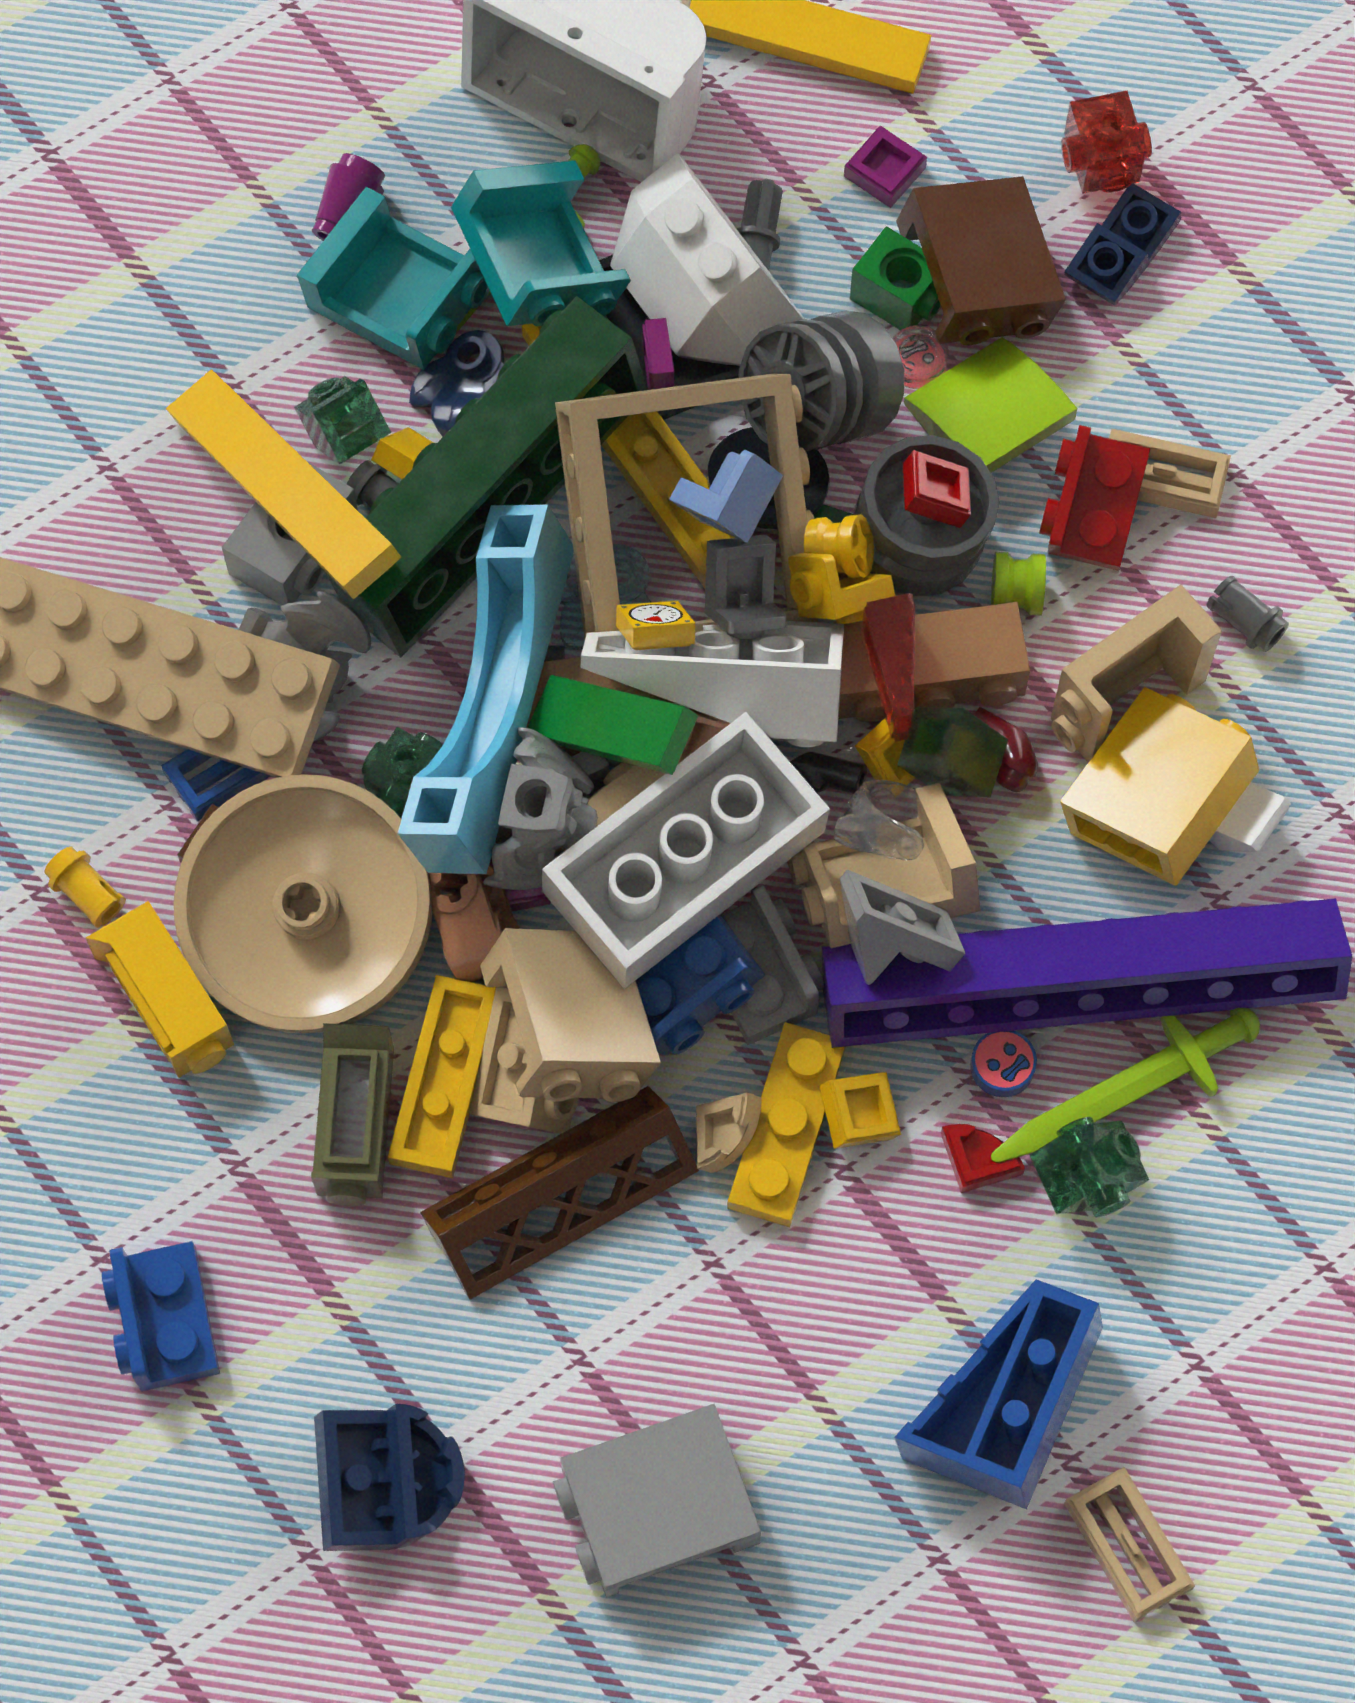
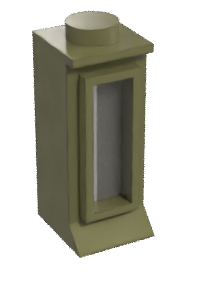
(353, 1113)

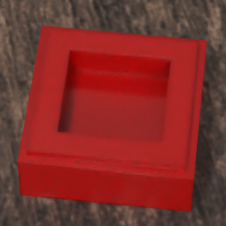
(936, 489)

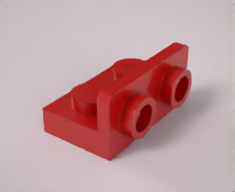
(1096, 499)

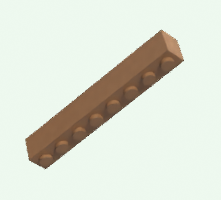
(957, 661)

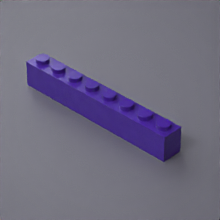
(1096, 973)

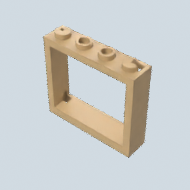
(587, 486)

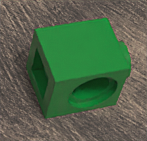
(890, 260)

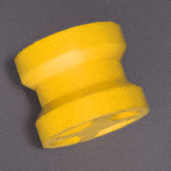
(847, 541)

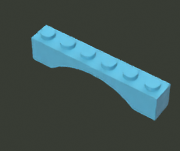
(460, 793)

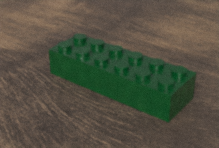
(495, 454)

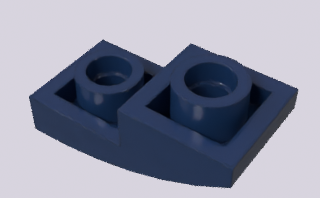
(1124, 244)

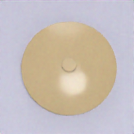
(302, 904)

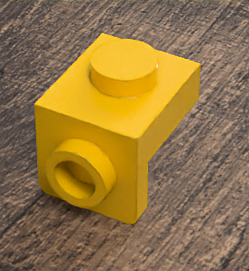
(826, 596)

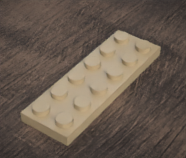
(160, 671)

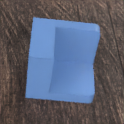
(735, 496)

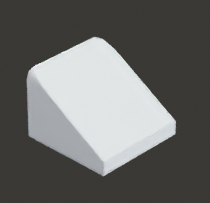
(1250, 820)

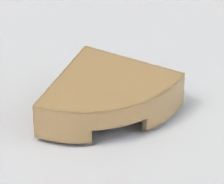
(725, 1130)

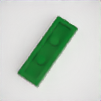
(613, 724)

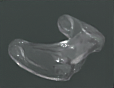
(875, 818)

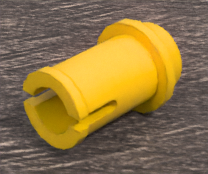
(84, 885)

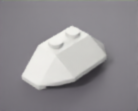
(696, 268)

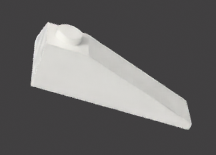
(781, 679)

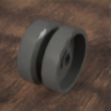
(914, 549)

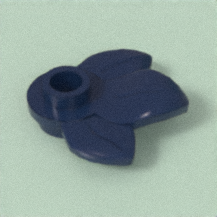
(451, 383)

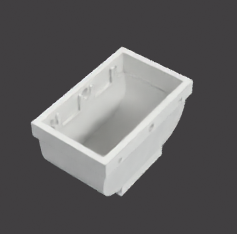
(607, 66)

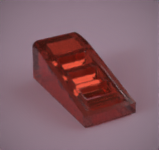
(890, 646)

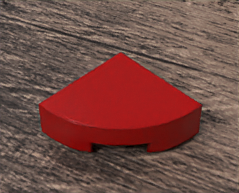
(971, 1157)

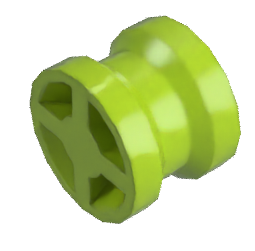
(1019, 581)

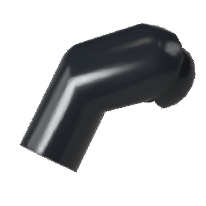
(830, 772)

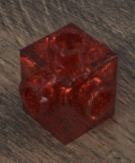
(1105, 143)

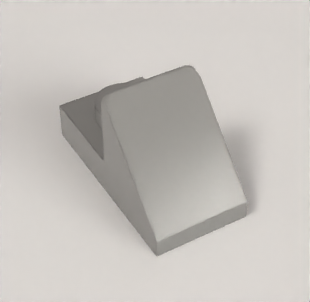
(891, 922)

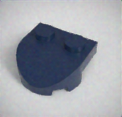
(384, 1477)

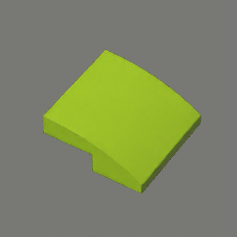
(993, 404)

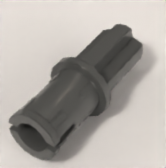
(761, 218)

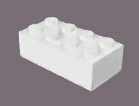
(684, 850)

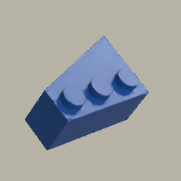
(1010, 1398)

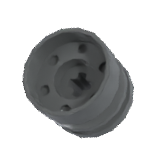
(844, 373)

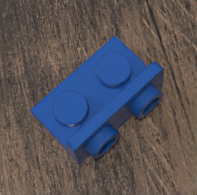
(695, 984)
(162, 1316)

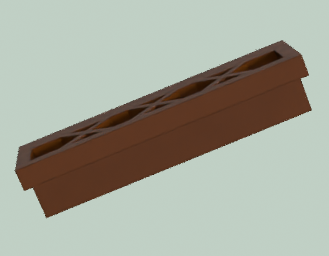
(550, 1171)

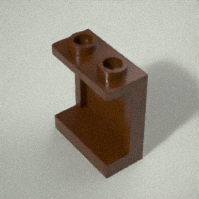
(984, 259)

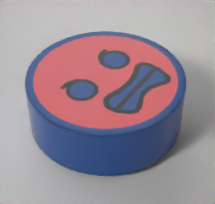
(1003, 1063)

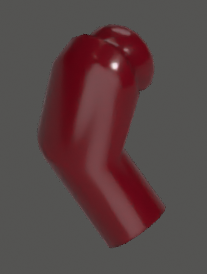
(1019, 757)

